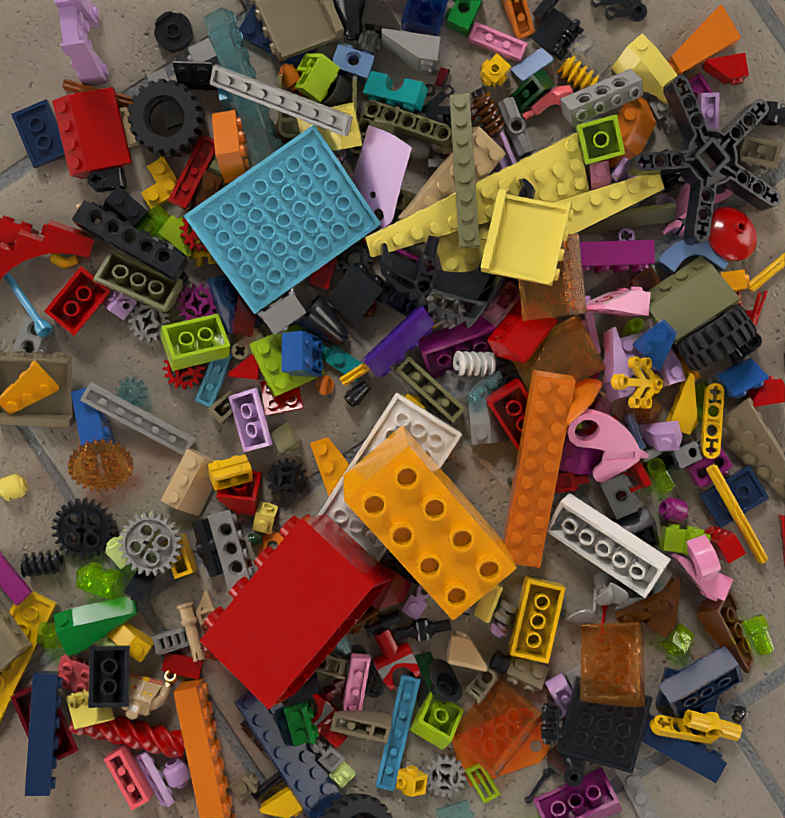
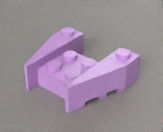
(75, 22)
(616, 358)

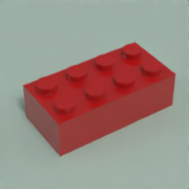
(509, 407)

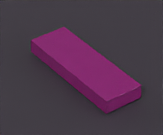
(12, 582)

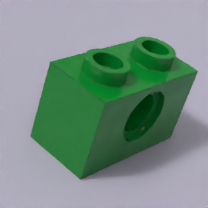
(460, 21)

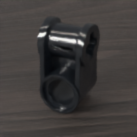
(109, 179)
(745, 350)

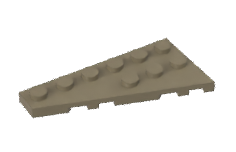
(754, 444)

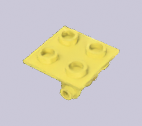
(84, 716)

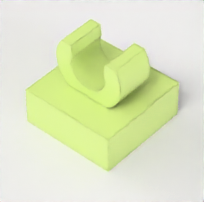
(342, 774)

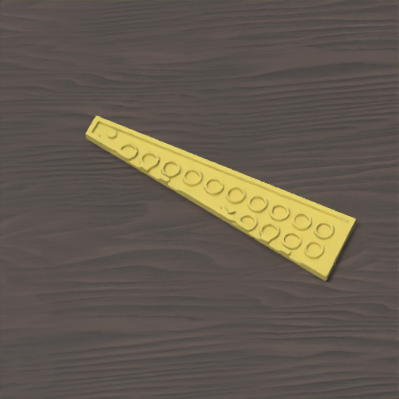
(552, 171)
(587, 210)

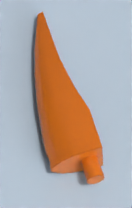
(583, 396)

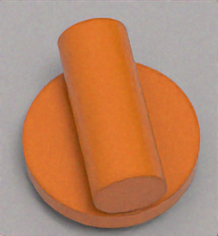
(324, 385)

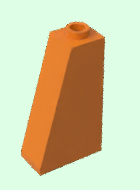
(709, 40)

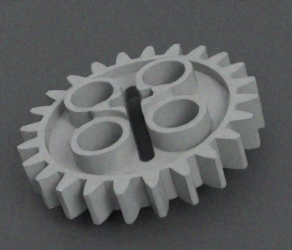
(164, 554)

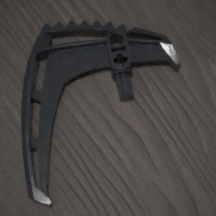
(456, 285)

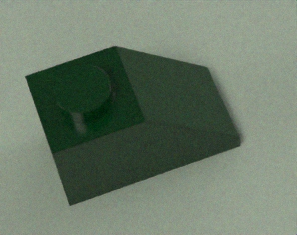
(532, 90)

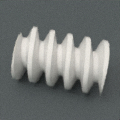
(474, 362)

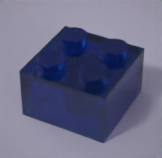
(424, 16)

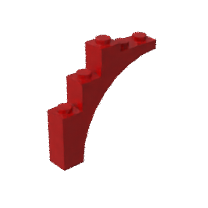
(56, 239)

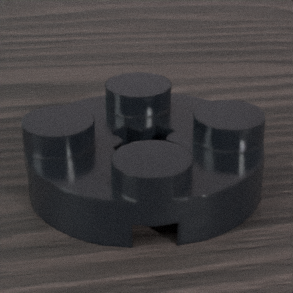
(181, 39)

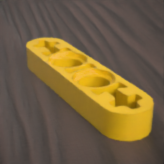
(708, 420)
(669, 731)

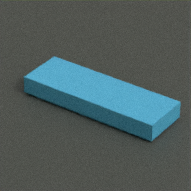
(213, 381)

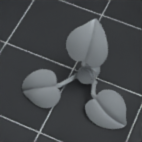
(608, 594)

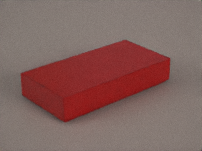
(182, 665)

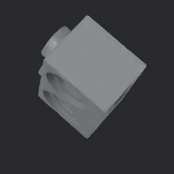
(27, 336)

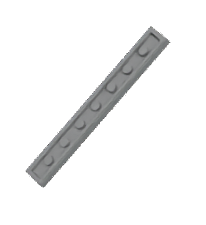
(281, 100)

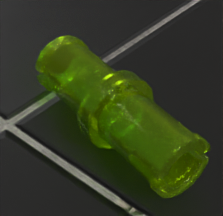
(632, 327)

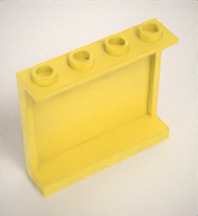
(526, 239)

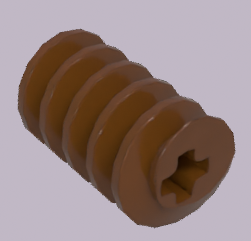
(487, 114)

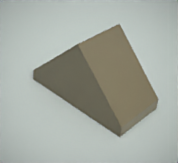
(221, 409)

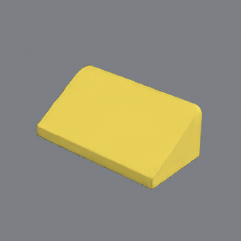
(488, 603)

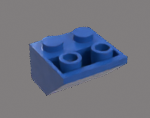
(302, 354)
(741, 378)

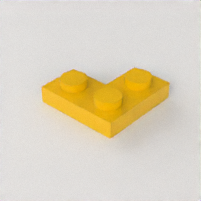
(166, 181)

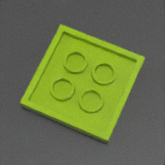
(269, 359)

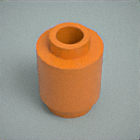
(291, 77)

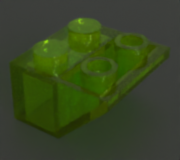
(99, 580)

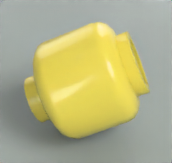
(13, 487)

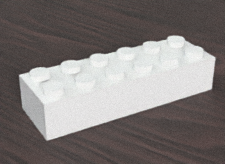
(607, 545)

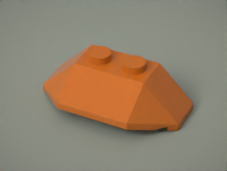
(636, 126)

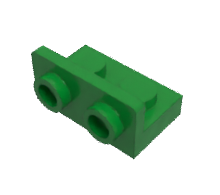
(300, 723)

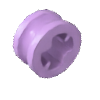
(628, 231)

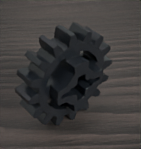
(281, 472)

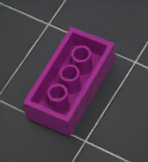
(617, 256)

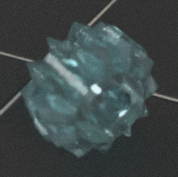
(131, 384)

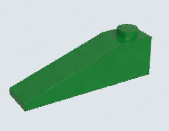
(86, 624)

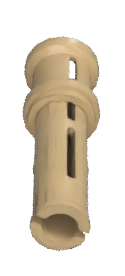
(189, 621)

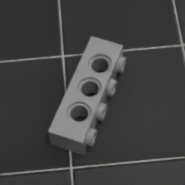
(601, 97)
(222, 540)

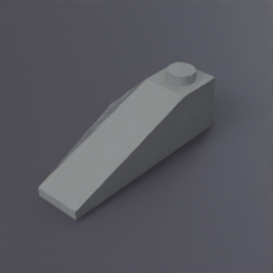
(482, 421)

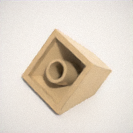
(463, 652)

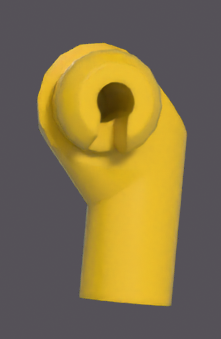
(63, 262)

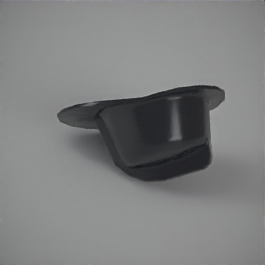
(444, 682)

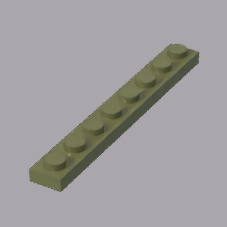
(464, 171)

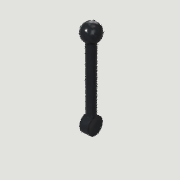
(546, 773)

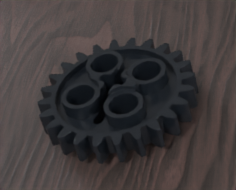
(66, 526)

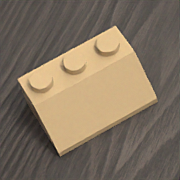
(190, 483)

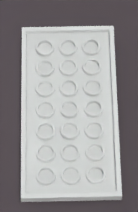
(429, 431)

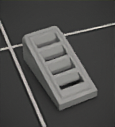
(158, 643)

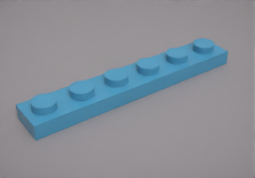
(398, 733)

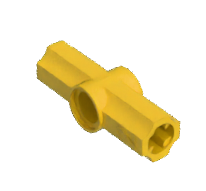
(712, 725)

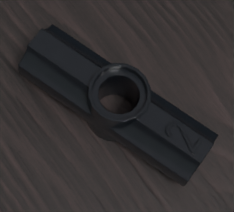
(207, 548)

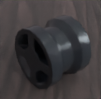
(500, 661)

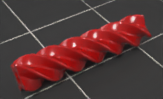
(136, 736)

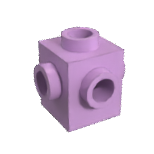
(119, 304)

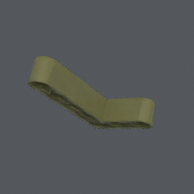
(400, 120)

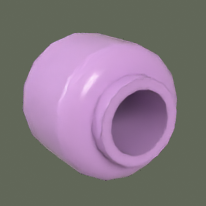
(177, 773)

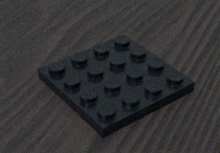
(602, 731)

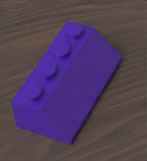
(398, 341)

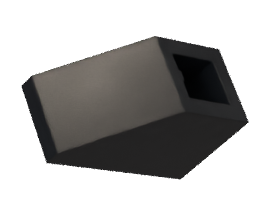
(140, 586)

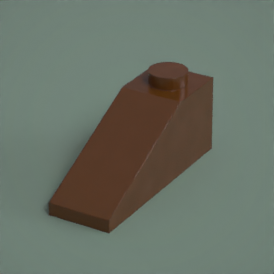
(664, 622)

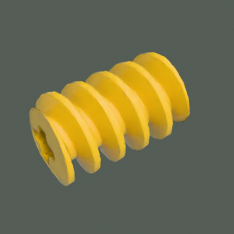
(577, 74)

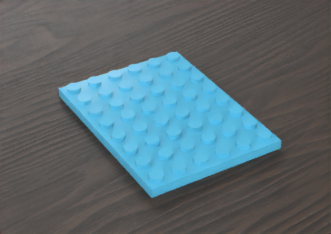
(283, 219)

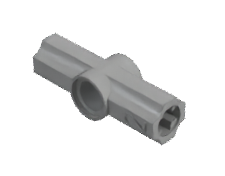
(512, 116)

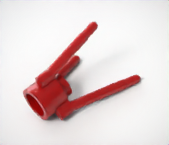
(754, 315)

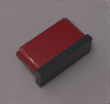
(442, 77)

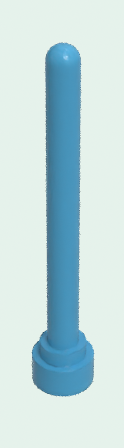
(42, 327)

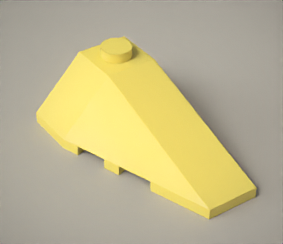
(648, 64)

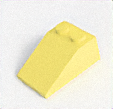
(334, 140)

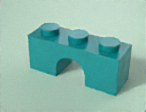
(409, 96)

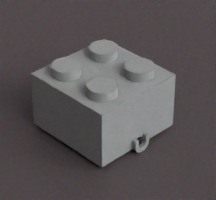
(282, 312)

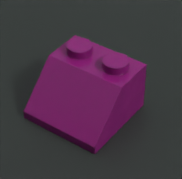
(579, 459)

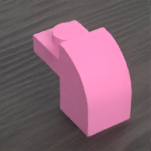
(704, 558)

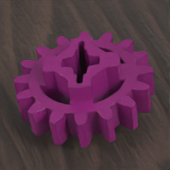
(195, 295)

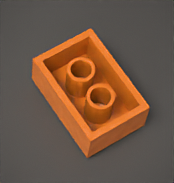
(229, 145)

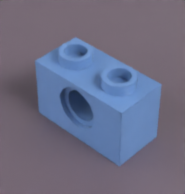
(345, 53)

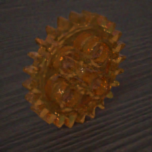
(86, 469)

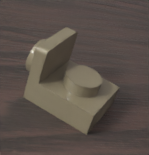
(244, 784)

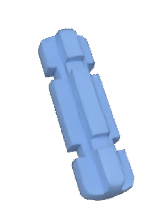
(634, 429)

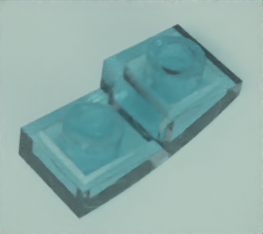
(479, 391)

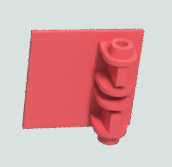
(74, 673)

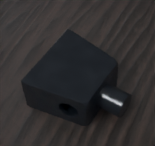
(687, 454)

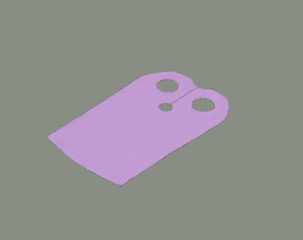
(382, 171)

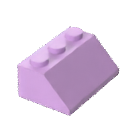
(250, 420)

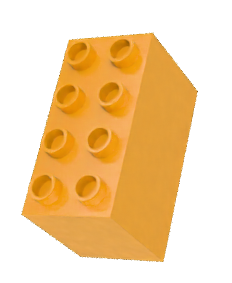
(427, 523)

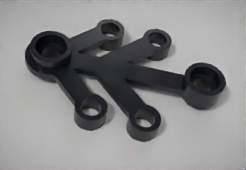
(629, 12)
(431, 107)

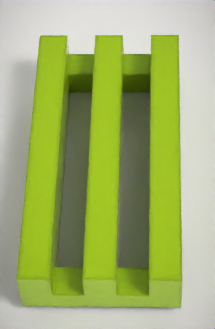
(475, 767)

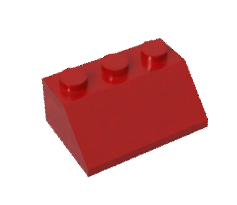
(77, 301)
(519, 338)

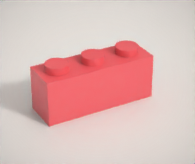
(128, 776)

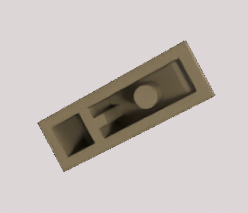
(363, 724)

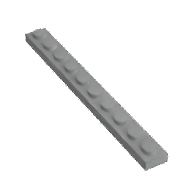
(631, 782)

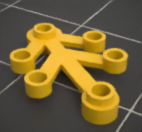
(652, 383)

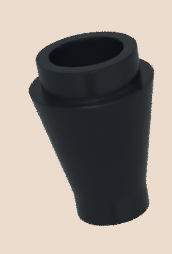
(357, 394)

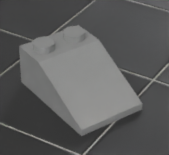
(413, 48)

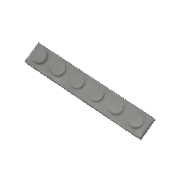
(137, 418)

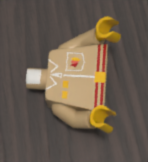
(147, 694)

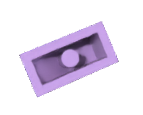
(662, 435)

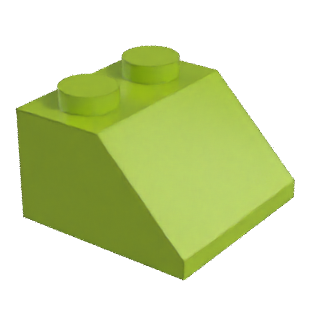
(437, 721)

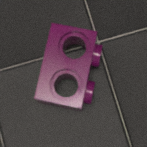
(705, 481)

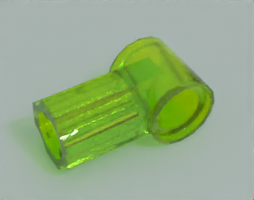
(156, 219)
(699, 391)
(659, 475)
(758, 628)

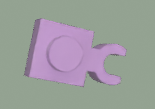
(414, 604)

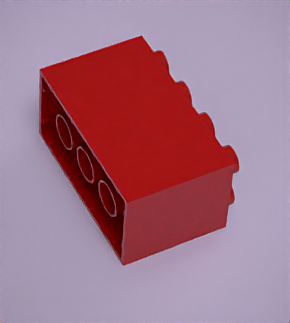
(294, 607)

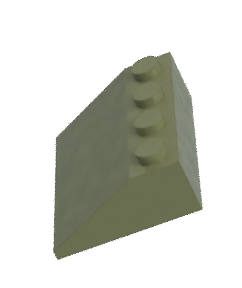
(691, 298)

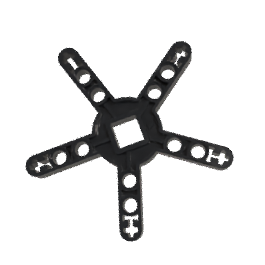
(719, 147)

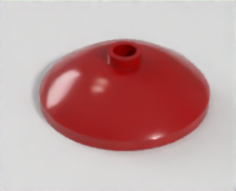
(732, 234)

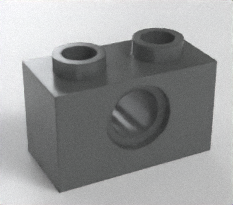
(624, 506)

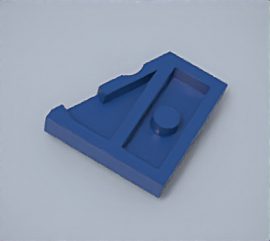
(656, 343)

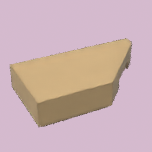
(205, 607)

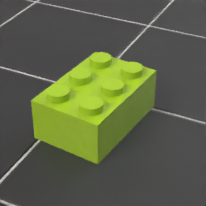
(195, 341)

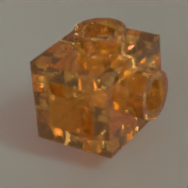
(648, 415)

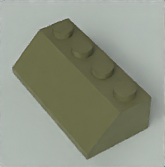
(138, 281)

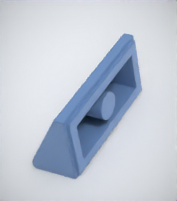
(535, 62)

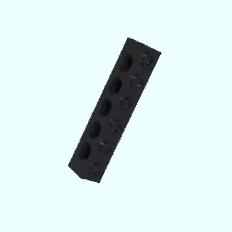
(91, 211)

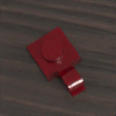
(333, 691)

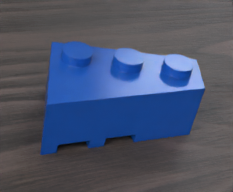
(90, 422)

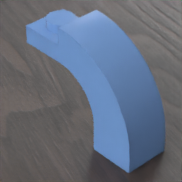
(675, 254)

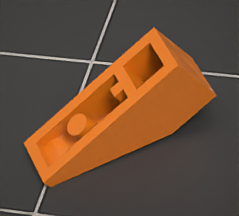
(519, 17)

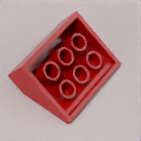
(91, 131)

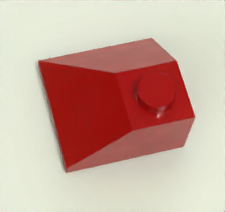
(770, 393)
(242, 497)

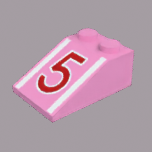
(621, 303)
(711, 589)

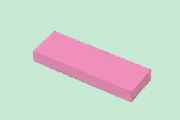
(497, 42)

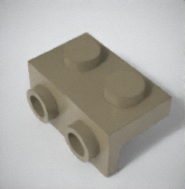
(760, 152)
(525, 674)

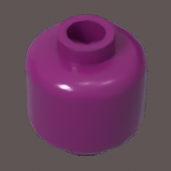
(673, 510)

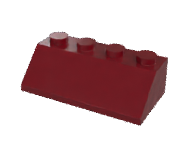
(22, 704)

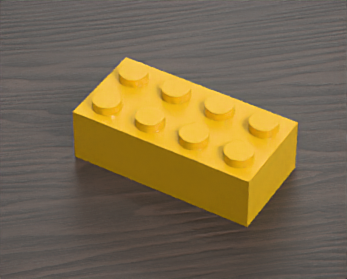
(536, 619)

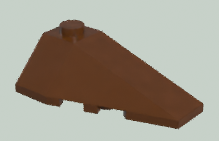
(722, 623)

